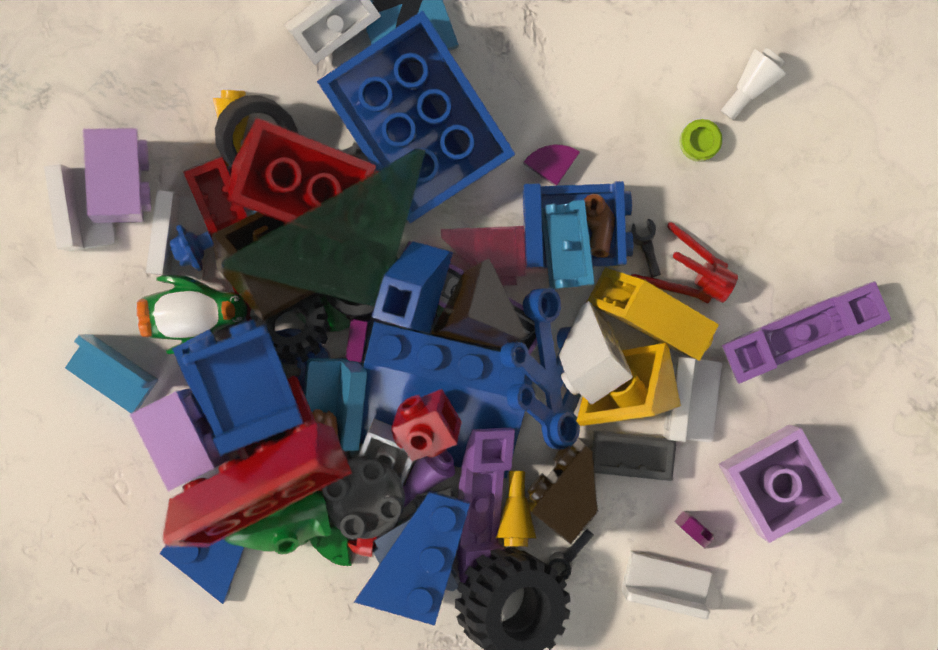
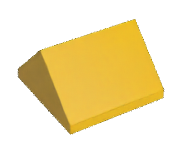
(644, 395)

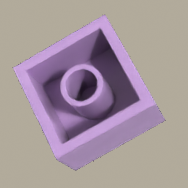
(114, 175)
(178, 438)
(780, 483)

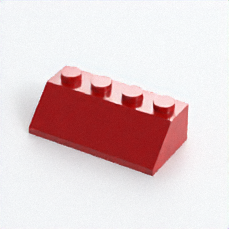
(255, 486)

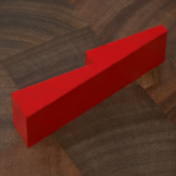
(210, 189)

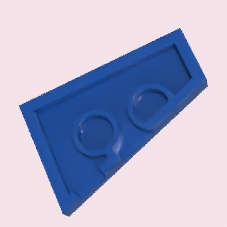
(419, 563)

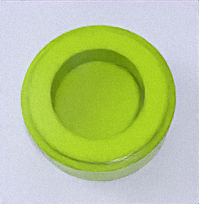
(700, 140)

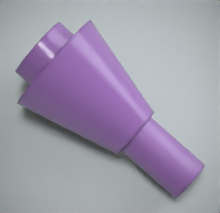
(427, 474)

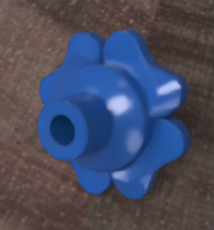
(190, 248)

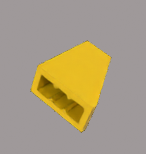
(653, 313)

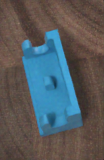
(567, 245)

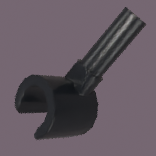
(647, 247)
(570, 553)

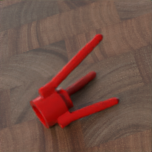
(712, 277)

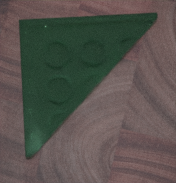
(342, 242)

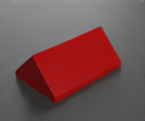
(289, 173)

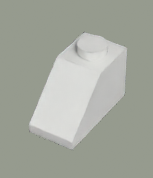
(593, 356)

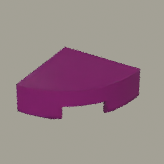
(551, 161)
(358, 338)
(694, 529)

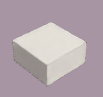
(381, 445)

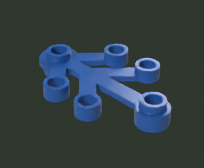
(558, 417)

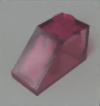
(500, 244)

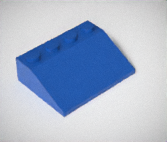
(415, 96)
(416, 363)

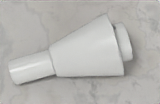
(760, 74)

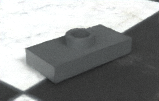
(633, 455)

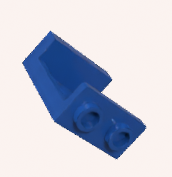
(539, 196)
(242, 386)

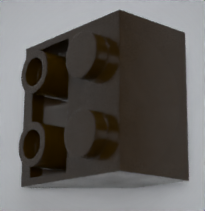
(261, 294)
(568, 494)

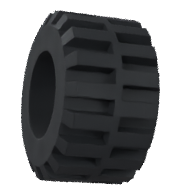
(492, 584)

